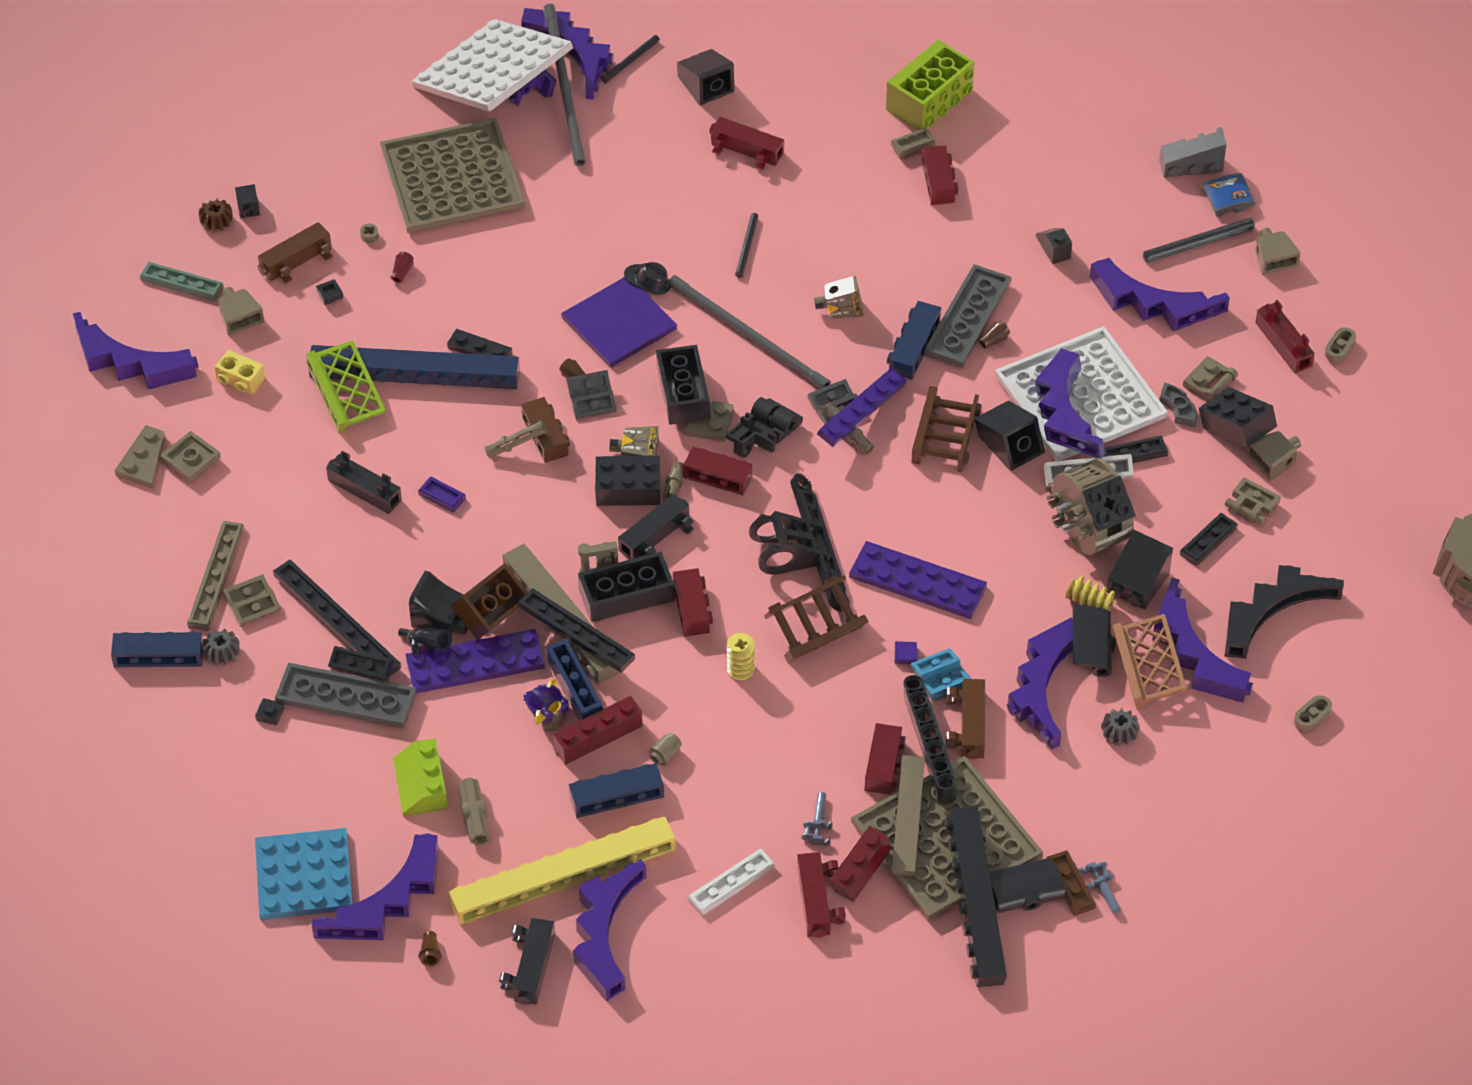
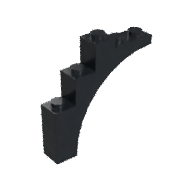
(1267, 600)

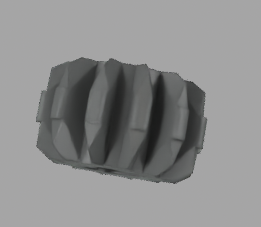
(221, 646)
(1120, 726)

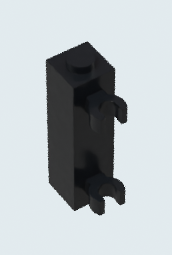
(363, 483)
(655, 527)
(533, 962)

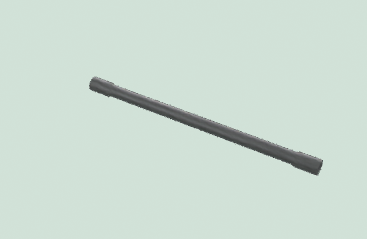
(577, 148)
(685, 289)

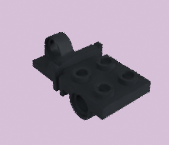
(764, 426)

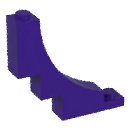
(1177, 308)
(156, 367)
(1063, 423)
(1211, 673)
(368, 917)

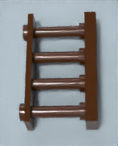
(930, 417)
(816, 640)

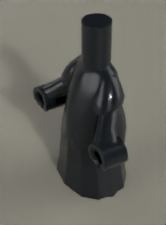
(427, 637)

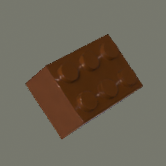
(490, 601)

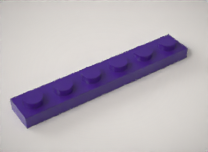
(861, 407)

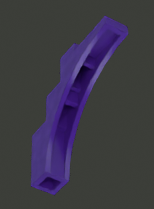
(590, 56)
(1030, 700)
(602, 901)

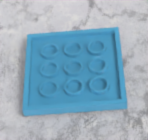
(303, 873)

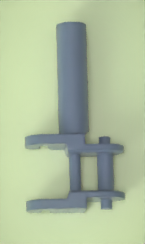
(818, 823)
(1101, 883)

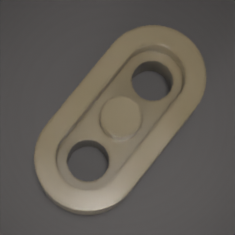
(1337, 347)
(1311, 714)

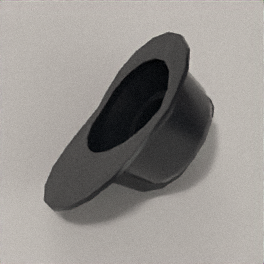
(648, 276)

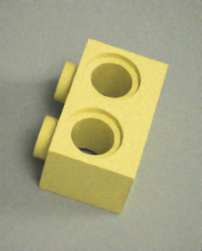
(240, 372)

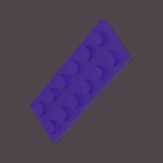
(918, 579)
(475, 661)

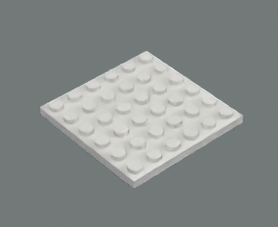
(492, 64)
(1104, 394)

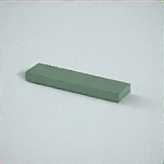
(181, 281)

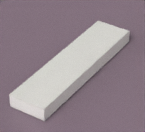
(731, 882)

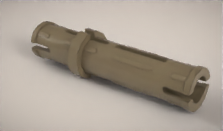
(536, 429)
(855, 436)

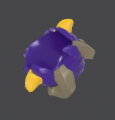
(547, 704)

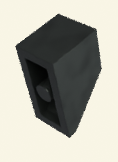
(1055, 244)

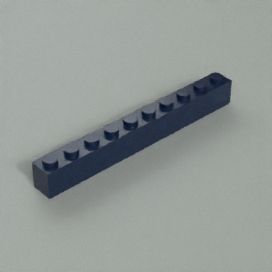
(430, 367)

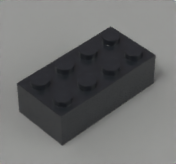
(683, 384)
(626, 586)

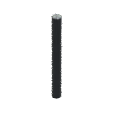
(629, 59)
(746, 245)

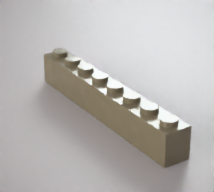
(534, 575)

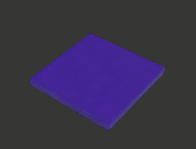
(618, 321)

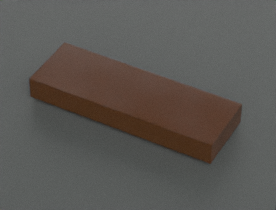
(1076, 892)

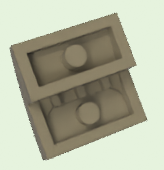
(251, 599)

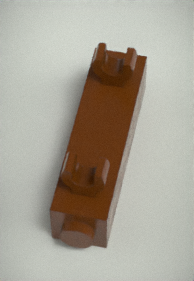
(294, 252)
(973, 718)

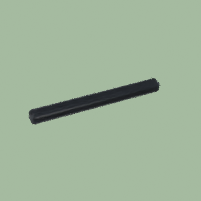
(1198, 240)

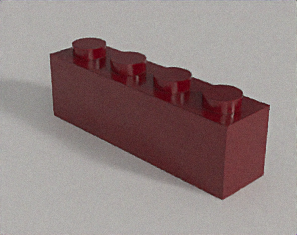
(597, 730)

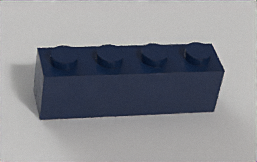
(915, 336)
(157, 649)
(573, 679)
(616, 790)

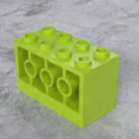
(930, 85)

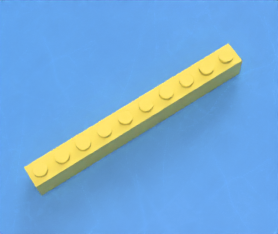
(561, 870)

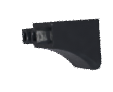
(431, 605)

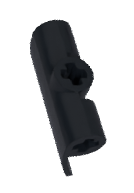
(1093, 639)
(1026, 885)

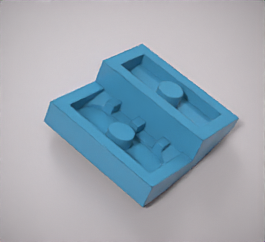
(940, 672)

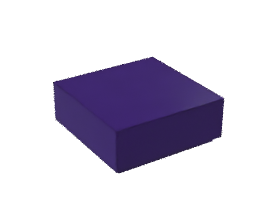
(905, 652)

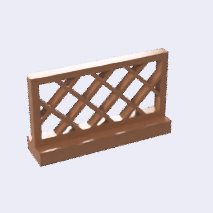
(1133, 669)

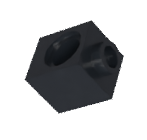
(247, 201)

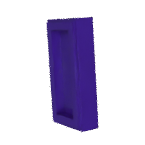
(442, 494)

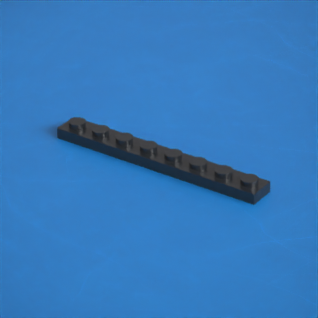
(330, 612)

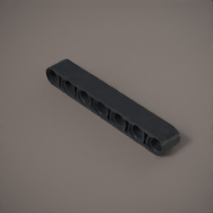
(930, 739)

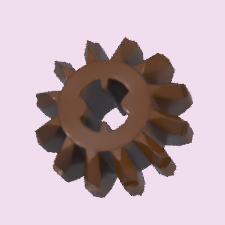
(215, 215)

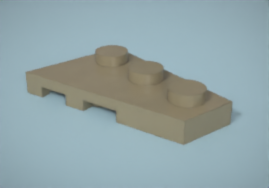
(142, 458)

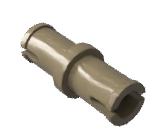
(673, 480)

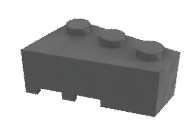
(1194, 156)

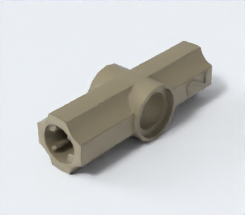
(474, 811)

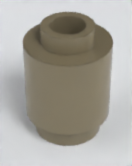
(665, 749)

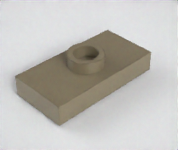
(912, 142)

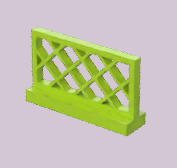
(330, 395)

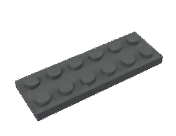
(968, 315)
(346, 695)

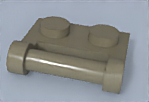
(1205, 375)
(604, 553)

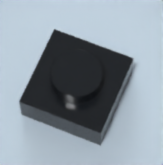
(329, 292)
(269, 711)

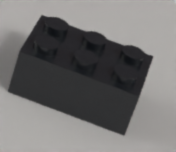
(1238, 417)
(627, 480)

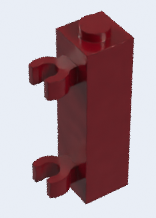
(746, 141)
(1285, 337)
(814, 896)

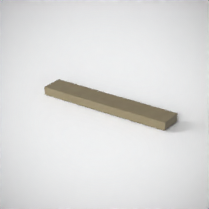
(215, 575)
(908, 815)

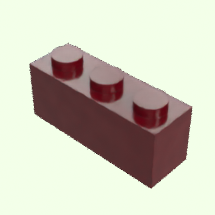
(939, 175)
(717, 470)
(692, 602)
(884, 759)
(861, 863)

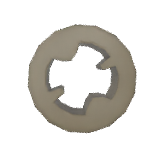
(368, 238)

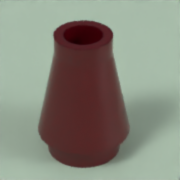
(402, 264)

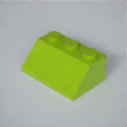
(420, 778)

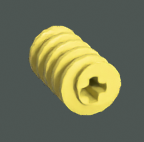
(1089, 595)
(740, 656)

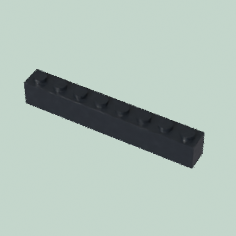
(977, 897)

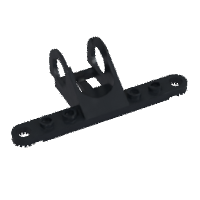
(809, 531)

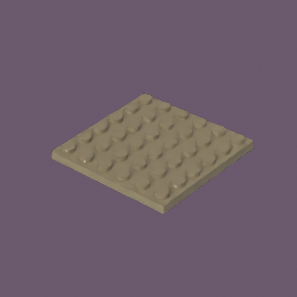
(452, 175)
(934, 881)

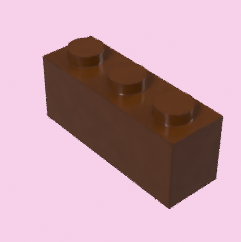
(550, 444)

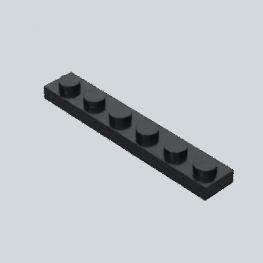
(576, 630)

